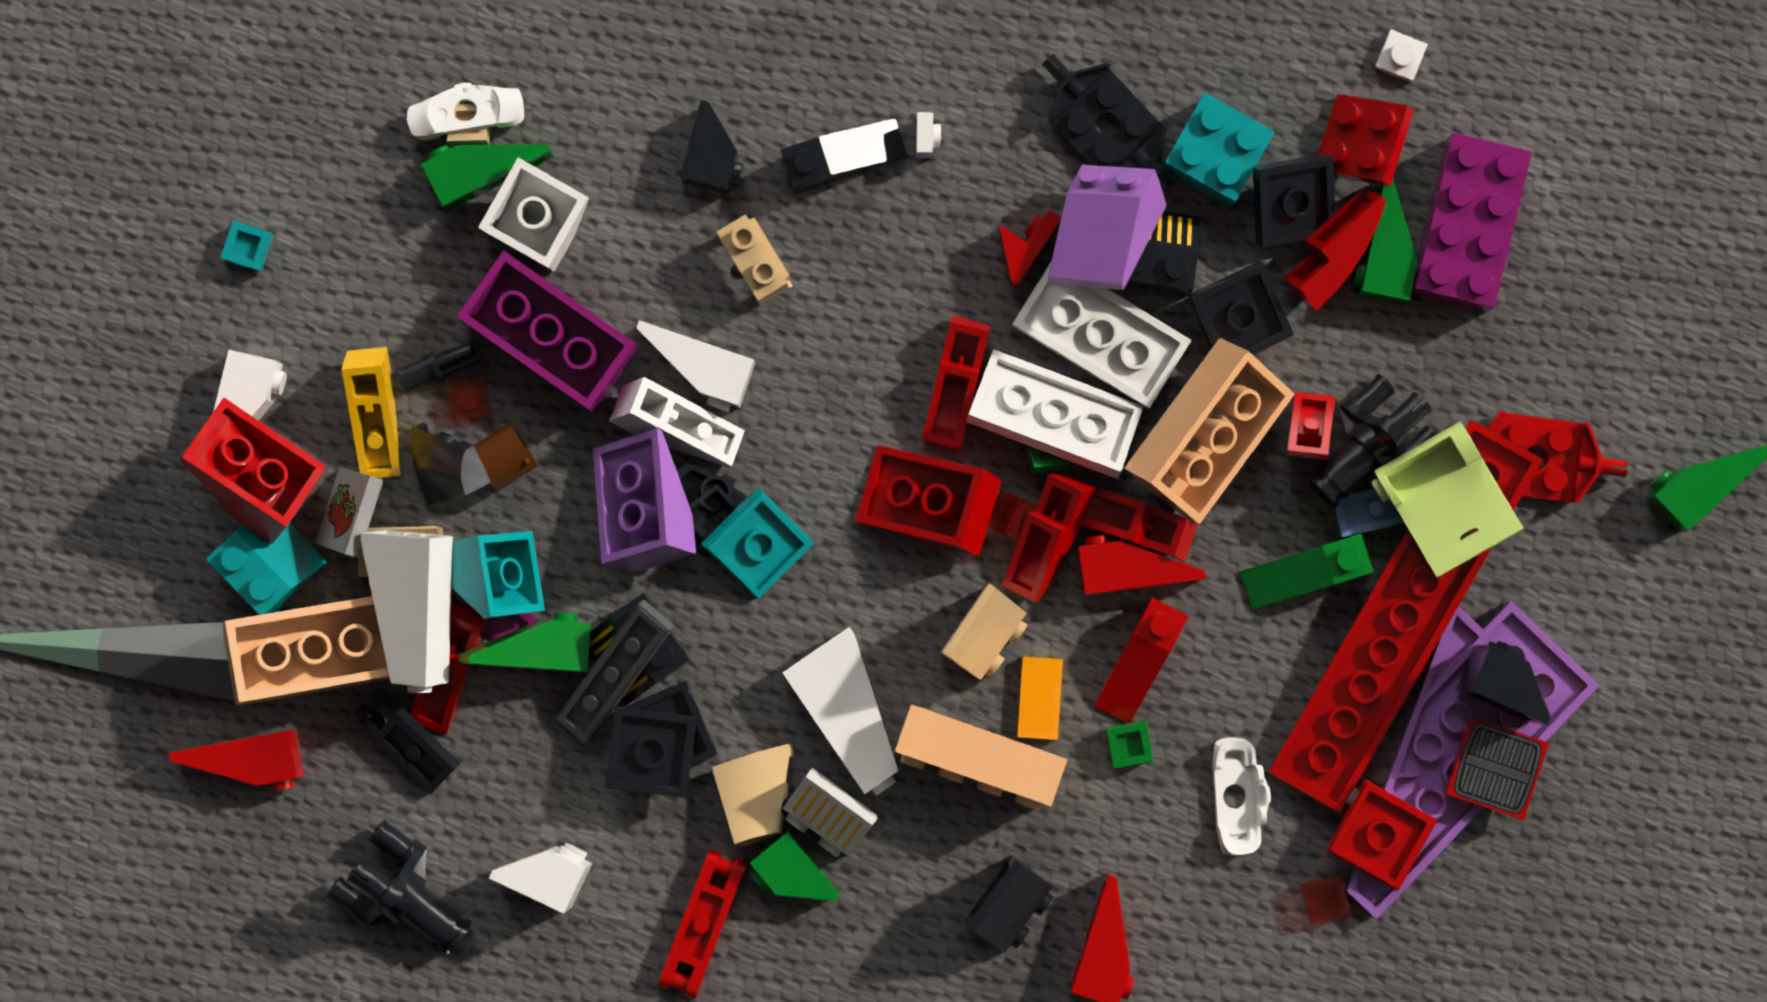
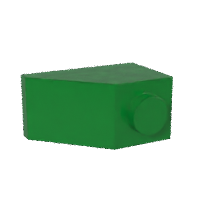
(791, 871)

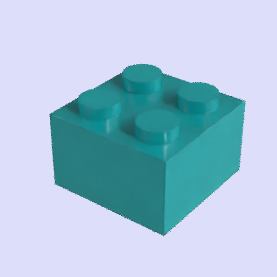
(1217, 150)

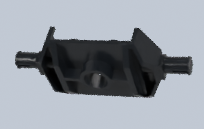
(1099, 92)

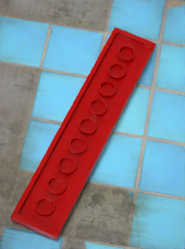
(1387, 649)

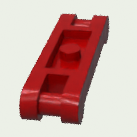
(702, 924)

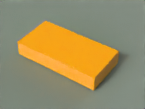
(1039, 698)

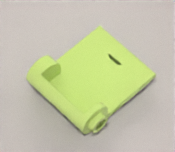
(1445, 493)

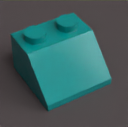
(267, 572)
(498, 574)

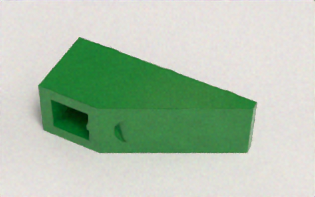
(1391, 264)

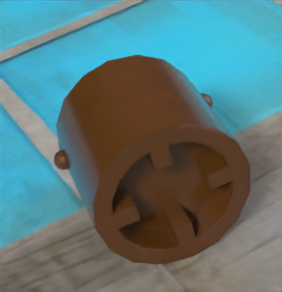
(505, 456)

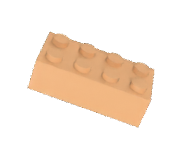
(1209, 430)
(304, 650)
(980, 755)

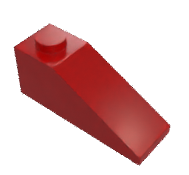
(1120, 567)
(1141, 660)
(253, 760)
(1104, 958)

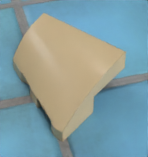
(754, 792)

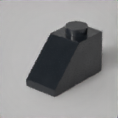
(711, 155)

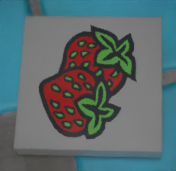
(348, 511)

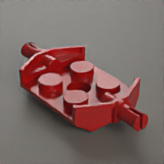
(1570, 453)

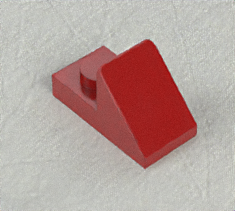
(1021, 254)
(1311, 426)

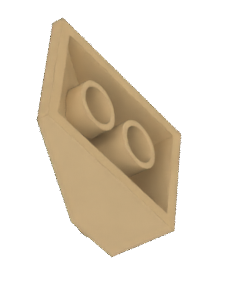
(984, 633)

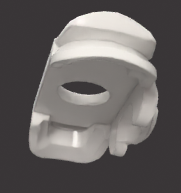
(494, 108)
(1239, 827)

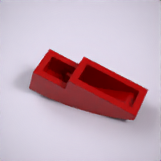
(1336, 249)
(956, 382)
(1140, 524)
(1048, 535)
(437, 708)

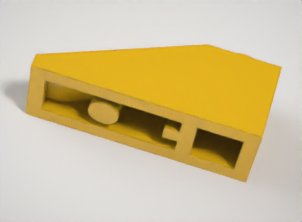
(372, 411)

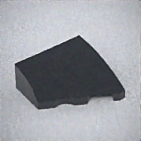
(445, 466)
(708, 496)

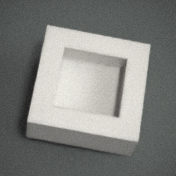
(1400, 56)
(927, 135)

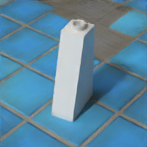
(412, 603)
(842, 703)

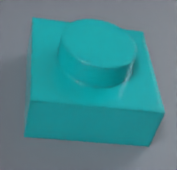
(247, 246)

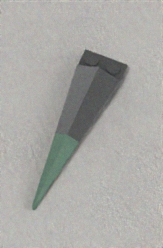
(167, 655)

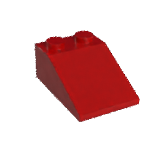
(251, 470)
(929, 500)

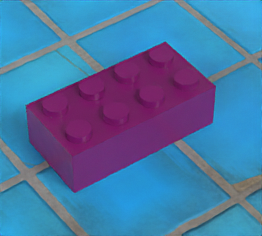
(1470, 222)
(548, 332)

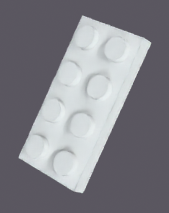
(1103, 337)
(1055, 414)

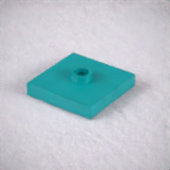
(757, 543)

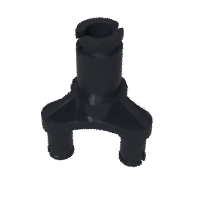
(1370, 440)
(400, 896)

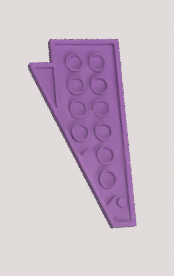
(1439, 720)

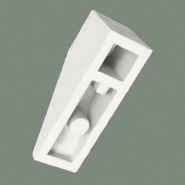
(709, 369)
(251, 382)
(685, 425)

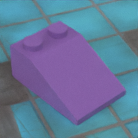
(1105, 226)
(641, 504)

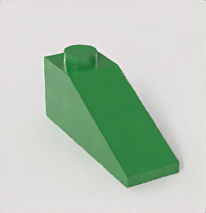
(472, 170)
(1695, 490)
(1306, 571)
(541, 645)

